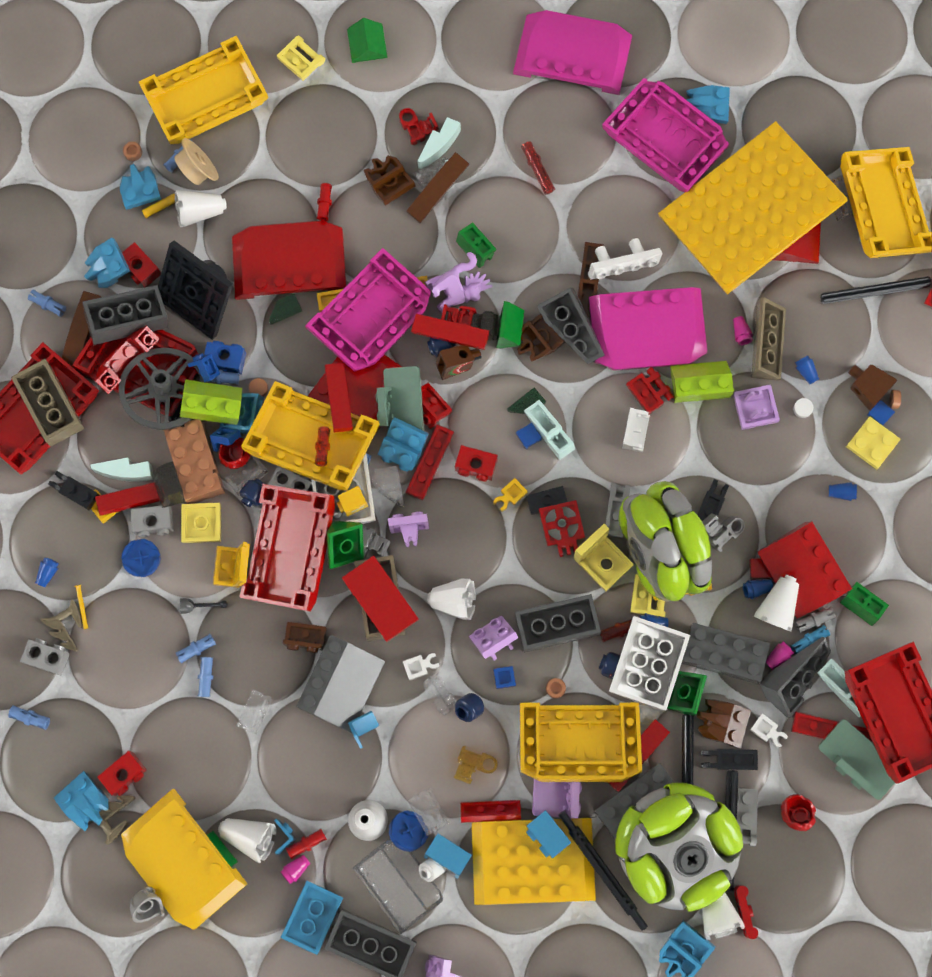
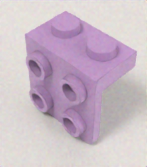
(556, 797)

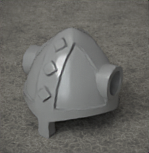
(146, 904)

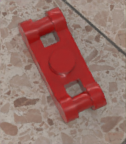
(745, 911)

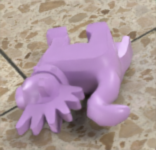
(452, 287)

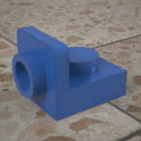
(206, 366)
(224, 436)

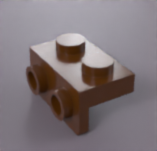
(304, 636)

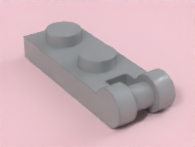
(614, 504)
(747, 814)

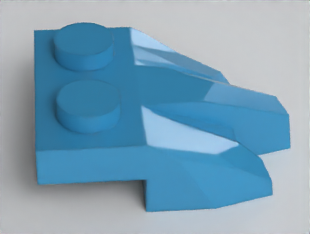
(711, 101)
(139, 188)
(106, 264)
(82, 801)
(685, 951)

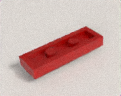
(490, 811)

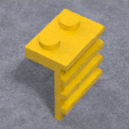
(231, 565)

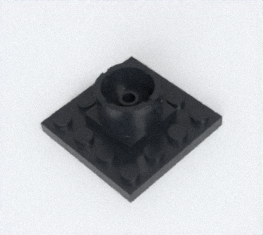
(194, 289)

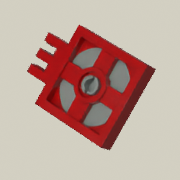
(562, 526)

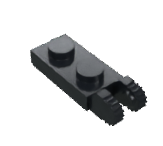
(75, 491)
(712, 503)
(732, 759)

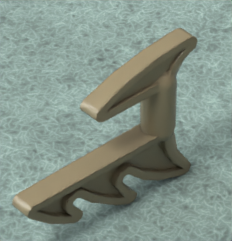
(56, 623)
(114, 807)

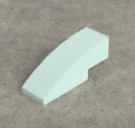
(439, 142)
(549, 429)
(124, 470)
(834, 677)

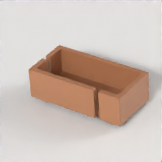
(194, 461)

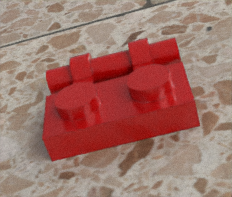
(645, 393)

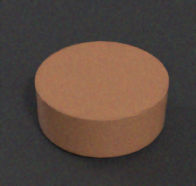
(132, 151)
(258, 386)
(895, 399)
(555, 688)

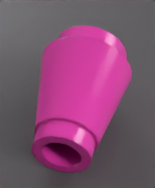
(742, 332)
(779, 655)
(295, 869)

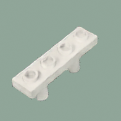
(618, 265)

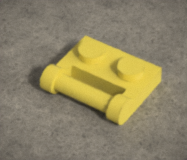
(296, 61)
(642, 601)

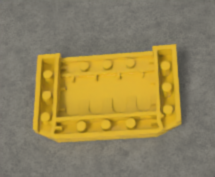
(580, 742)
(180, 862)

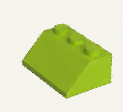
(701, 381)
(211, 402)

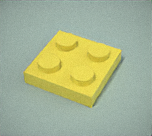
(873, 443)
(200, 522)

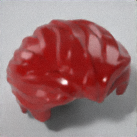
(233, 455)
(798, 812)

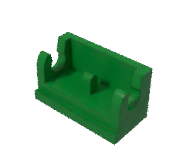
(474, 241)
(864, 604)

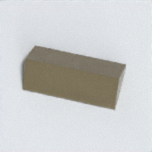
(768, 340)

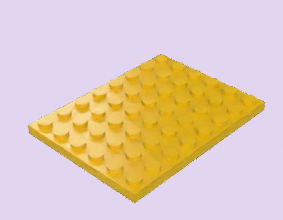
(752, 207)

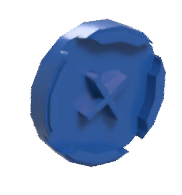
(141, 558)
(407, 831)

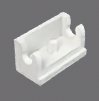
(636, 430)

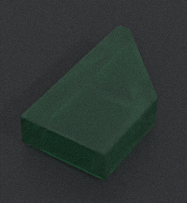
(285, 308)
(526, 401)

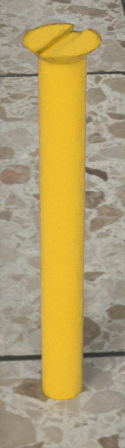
(81, 606)

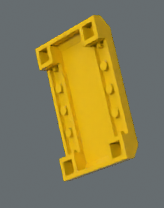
(204, 92)
(886, 202)
(288, 432)
(515, 871)

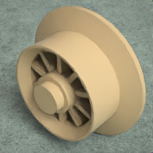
(195, 163)

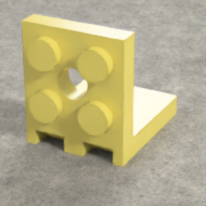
(594, 551)

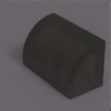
(168, 485)

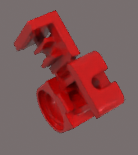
(419, 128)
(461, 317)

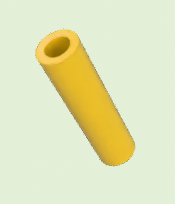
(158, 206)

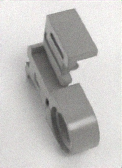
(722, 532)
(374, 542)

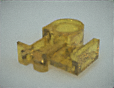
(469, 762)

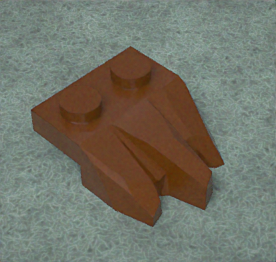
(388, 179)
(539, 339)
(724, 722)

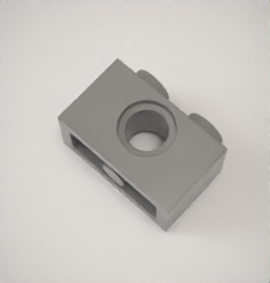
(141, 516)

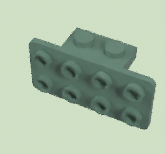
(400, 397)
(857, 758)

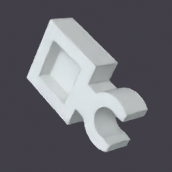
(417, 666)
(766, 729)

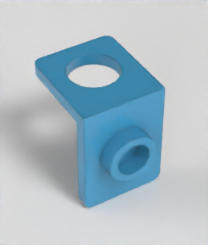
(363, 725)
(287, 830)

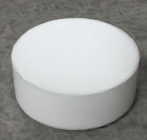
(803, 408)

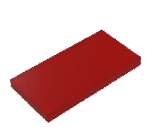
(380, 598)

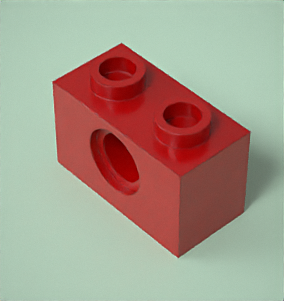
(147, 273)
(468, 455)
(111, 779)

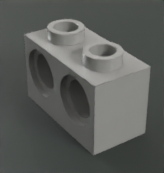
(293, 479)
(43, 661)

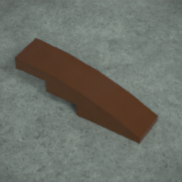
(437, 187)
(586, 286)
(78, 332)

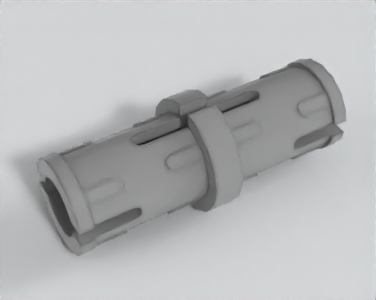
(815, 619)

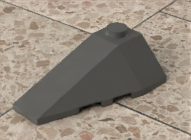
(569, 320)
(789, 681)

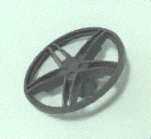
(160, 387)

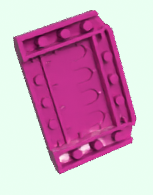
(573, 50)
(667, 133)
(371, 312)
(649, 328)

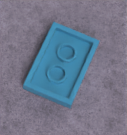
(312, 917)

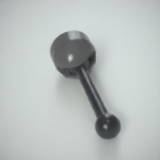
(188, 605)

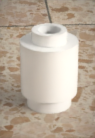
(430, 870)

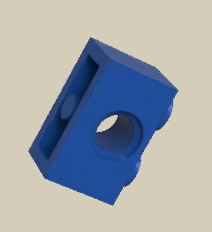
(233, 363)

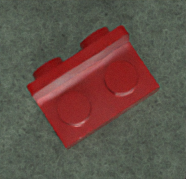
(433, 406)

